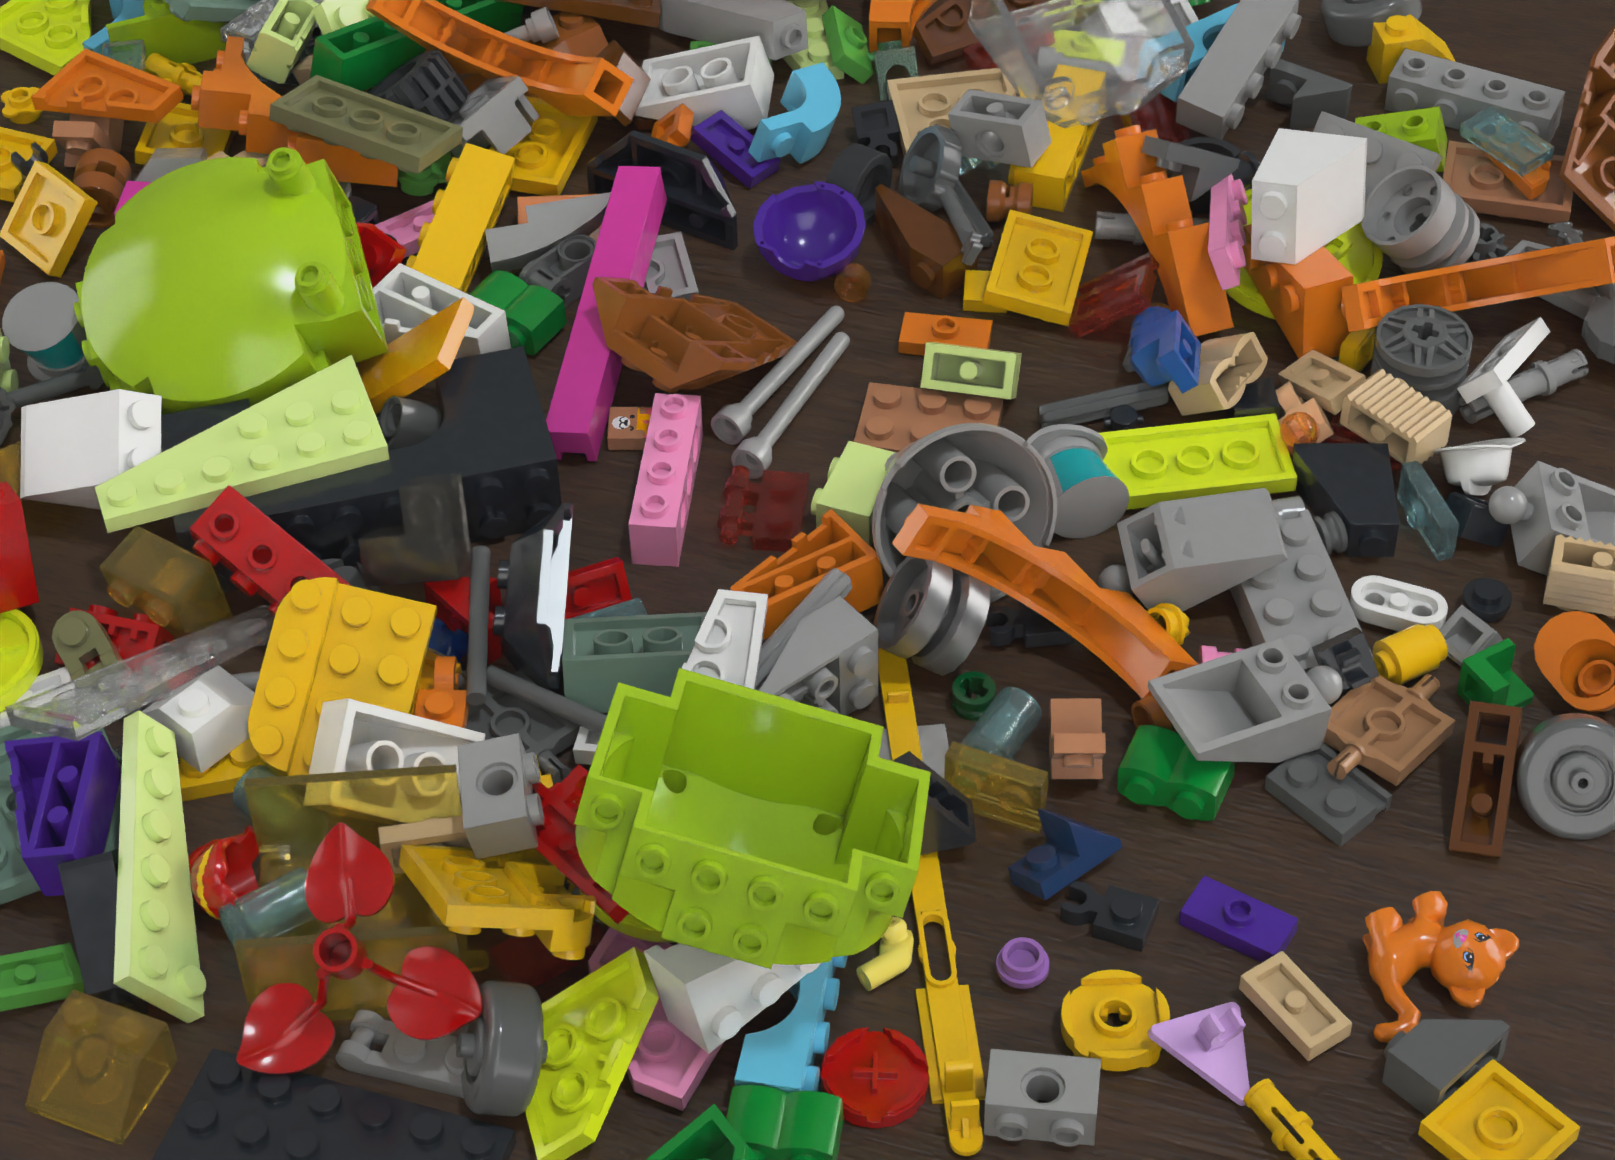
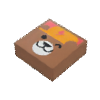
(628, 427)

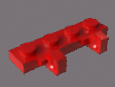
(558, 839)

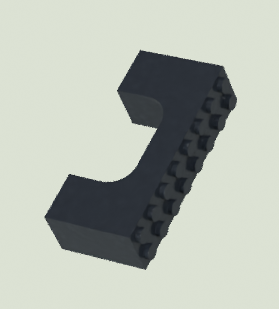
(487, 434)

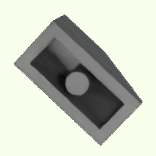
(1440, 1058)

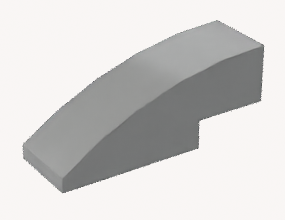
(547, 226)

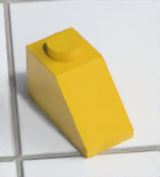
(1395, 35)

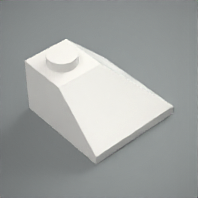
(206, 717)

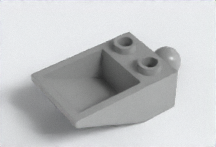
(1551, 504)
(1196, 547)
(1249, 705)

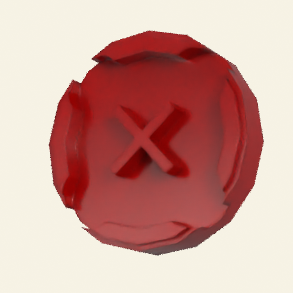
(877, 1076)

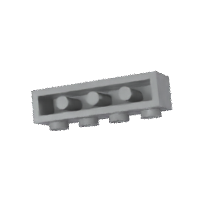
(1236, 65)
(1465, 90)

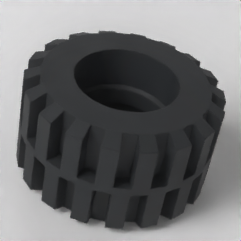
(425, 85)

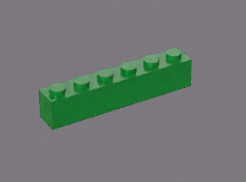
(373, 49)

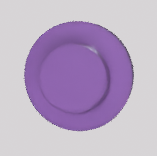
(1022, 963)

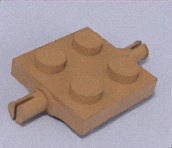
(1386, 728)

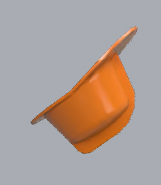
(1578, 660)

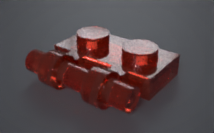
(779, 513)

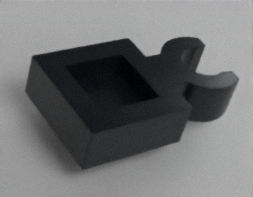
(877, 128)
(1024, 624)
(1117, 917)

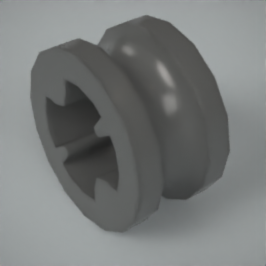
(1332, 532)

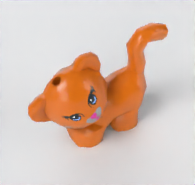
(1460, 956)

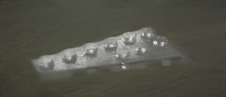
(149, 677)

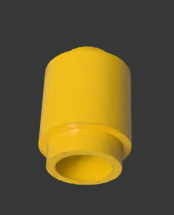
(1409, 653)

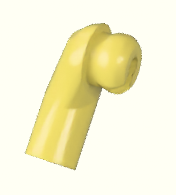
(893, 957)

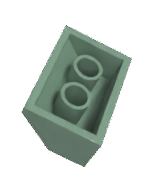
(626, 650)

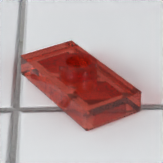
(530, 961)

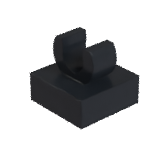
(1349, 657)

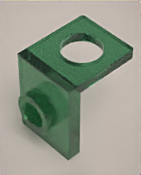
(889, 55)

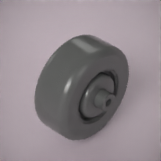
(1352, 20)
(1568, 776)
(503, 1050)

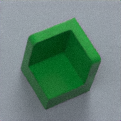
(1489, 678)

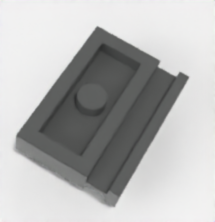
(1327, 803)

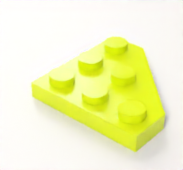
(45, 31)
(590, 1044)

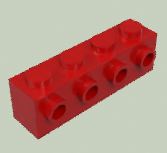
(254, 549)

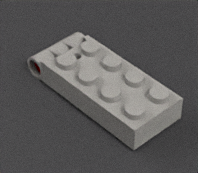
(1298, 597)

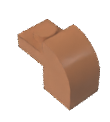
(87, 133)
(1076, 738)

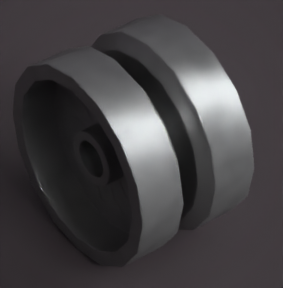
(931, 614)

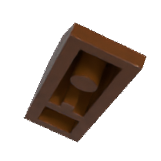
(921, 242)
(1486, 779)

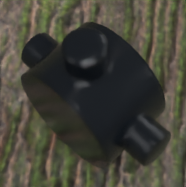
(1123, 418)

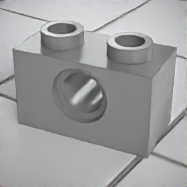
(1000, 127)
(499, 796)
(1063, 1081)

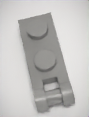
(403, 1059)

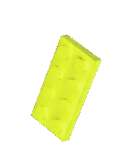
(1200, 459)

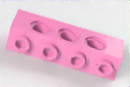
(666, 480)

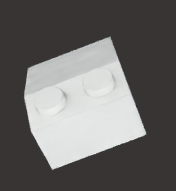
(711, 79)
(376, 738)

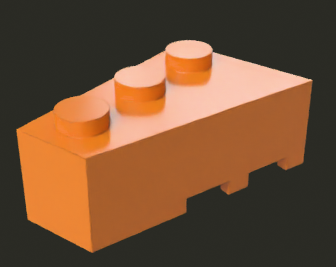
(1304, 298)
(807, 562)

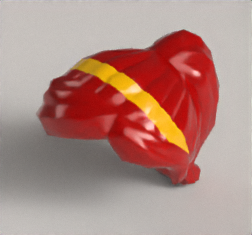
(223, 871)

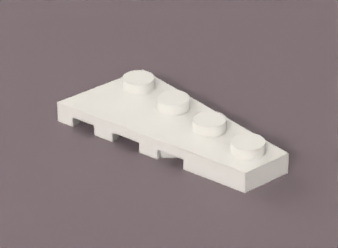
(731, 638)

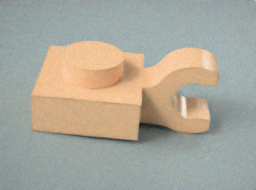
(1292, 403)

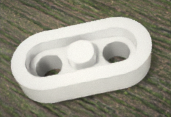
(1396, 603)

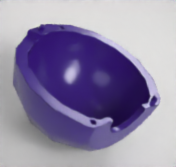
(810, 231)

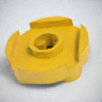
(1106, 993)

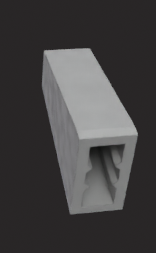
(777, 22)

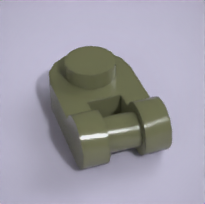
(80, 639)

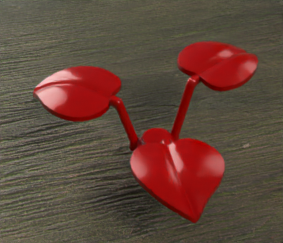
(430, 996)

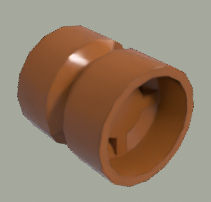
(103, 177)

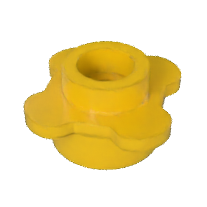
(19, 105)

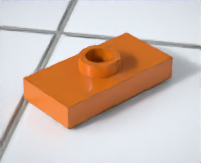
(924, 328)

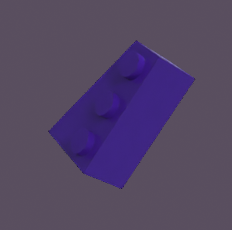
(62, 801)

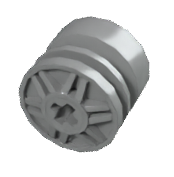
(1420, 220)

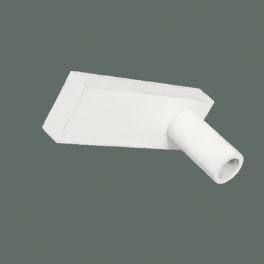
(1491, 376)

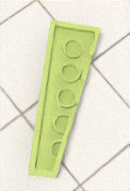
(154, 904)

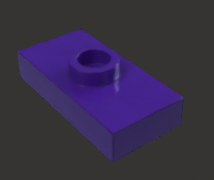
(729, 146)
(1237, 920)

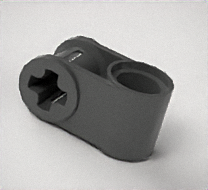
(562, 268)
(408, 421)

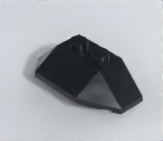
(693, 186)
(536, 598)

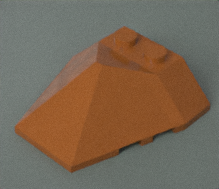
(1591, 146)
(683, 340)

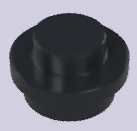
(1487, 599)

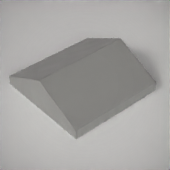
(169, 159)

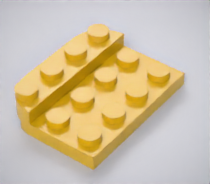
(331, 647)
(501, 894)

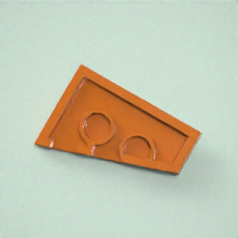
(107, 89)

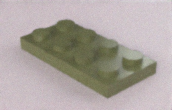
(366, 124)

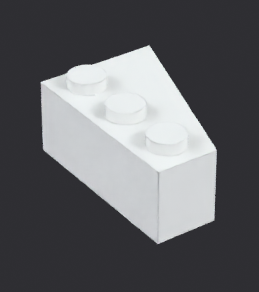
(411, 297)
(713, 993)

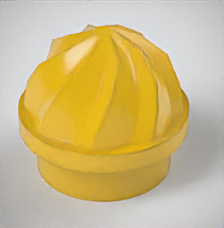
(1172, 620)

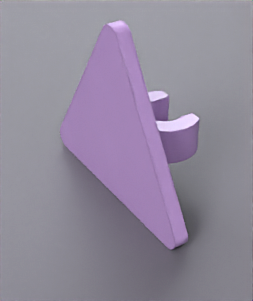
(1210, 1046)

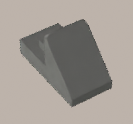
(1307, 94)
(1198, 167)

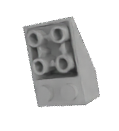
(829, 661)

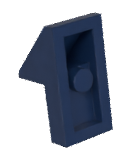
(1068, 854)

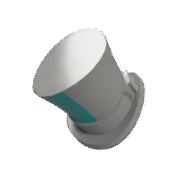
(46, 329)
(1086, 489)

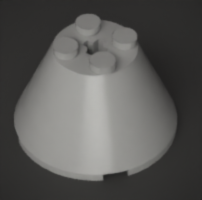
(960, 469)

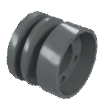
(1426, 350)

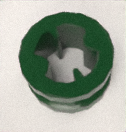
(966, 685)

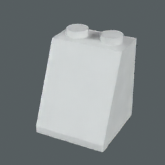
(1306, 193)
(85, 442)

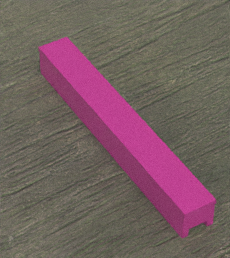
(589, 367)

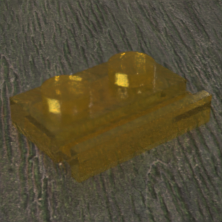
(998, 786)

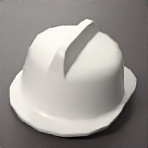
(1478, 464)

